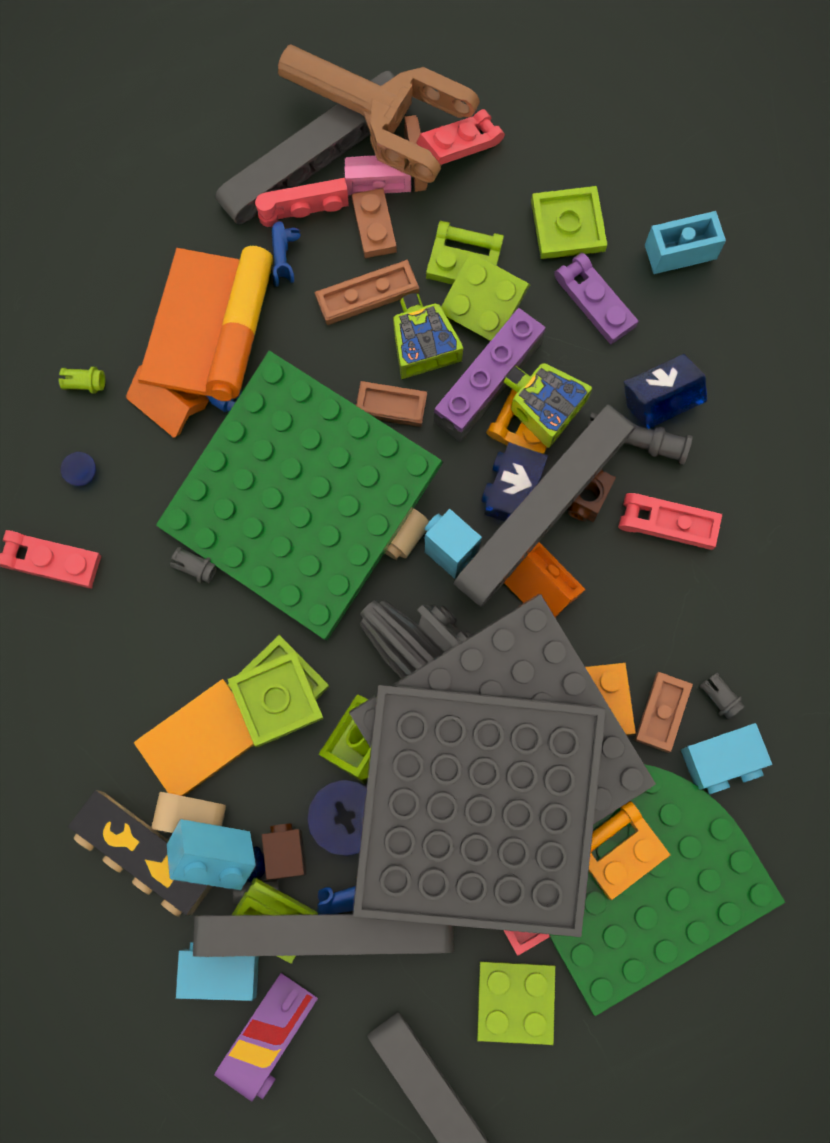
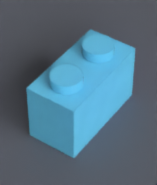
(685, 242)
(451, 542)
(727, 757)
(210, 855)
(216, 977)

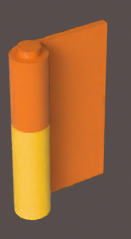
(207, 322)

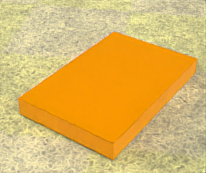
(196, 740)

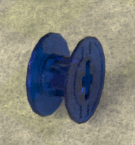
(323, 817)

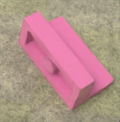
(368, 173)

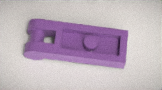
(596, 299)

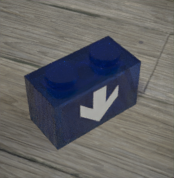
(665, 391)
(516, 477)

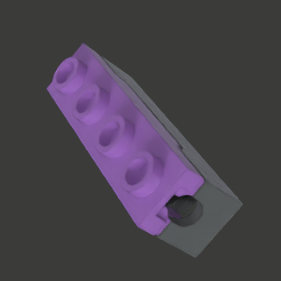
(486, 375)

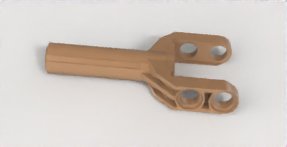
(383, 105)

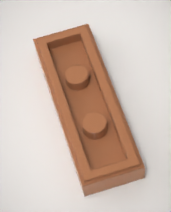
(366, 292)

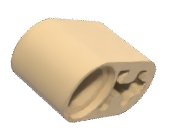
(173, 807)

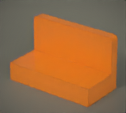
(165, 406)
(545, 576)

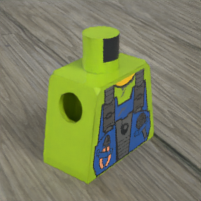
(424, 338)
(546, 400)

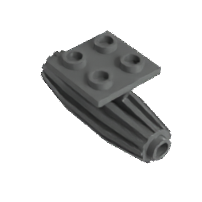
(404, 642)

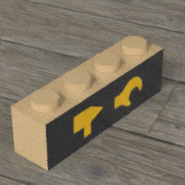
(137, 849)

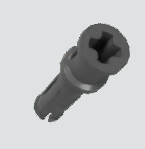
(659, 442)

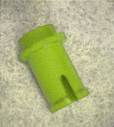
(82, 379)

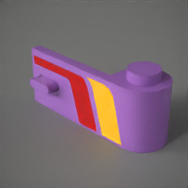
(265, 1039)

